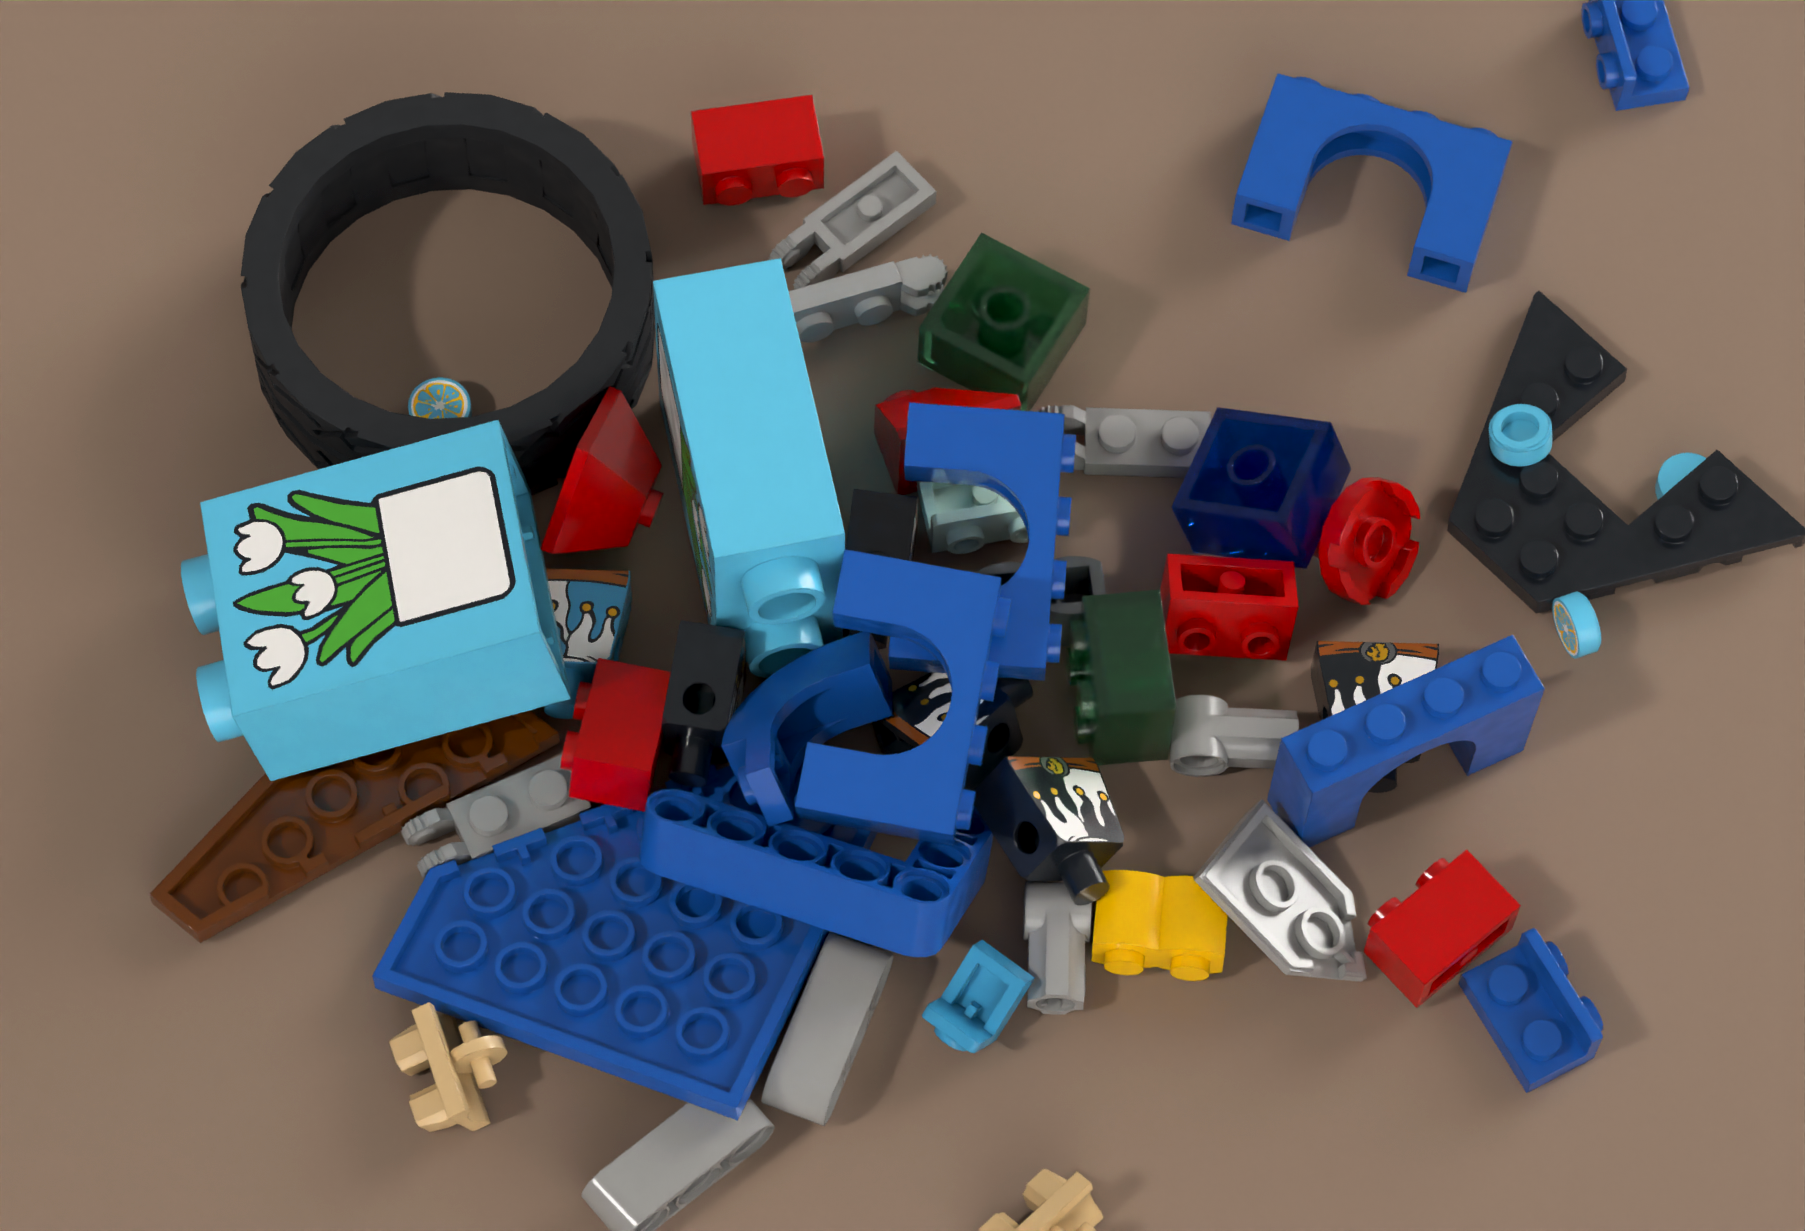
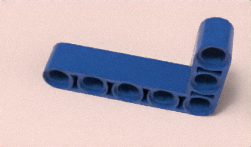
(814, 877)

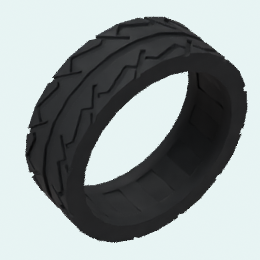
(440, 146)

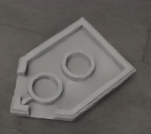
(1284, 898)

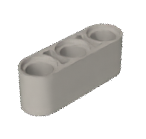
(827, 1028)
(674, 1166)

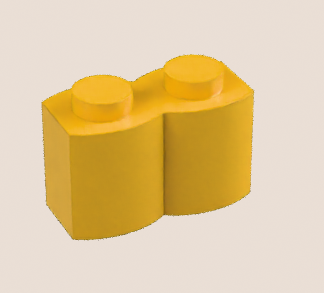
(1158, 924)

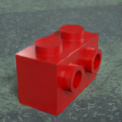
(757, 150)
(1229, 606)
(618, 736)
(1439, 926)

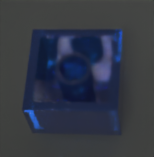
(1261, 486)

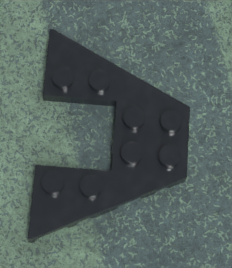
(1552, 533)

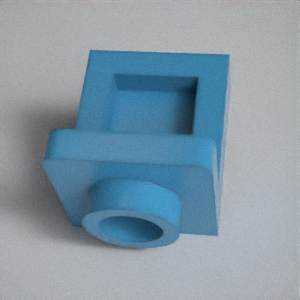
(978, 999)

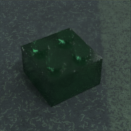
(1003, 323)
(1122, 678)

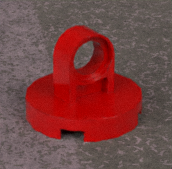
(1367, 540)

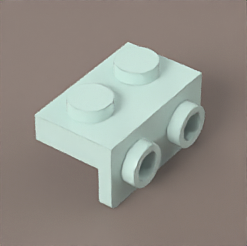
(967, 517)

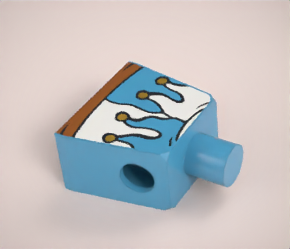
(590, 621)

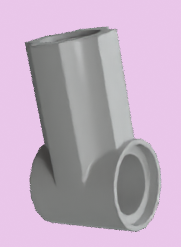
(1214, 737)
(1056, 947)

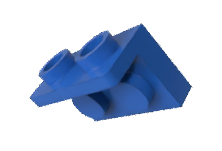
(1635, 51)
(1534, 1011)

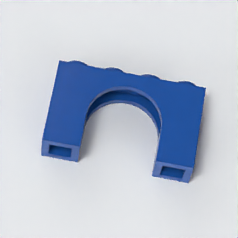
(1315, 125)
(1021, 461)
(1474, 704)
(920, 789)

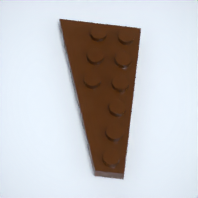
(321, 818)

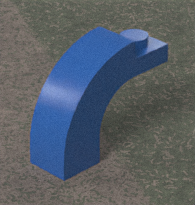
(799, 704)

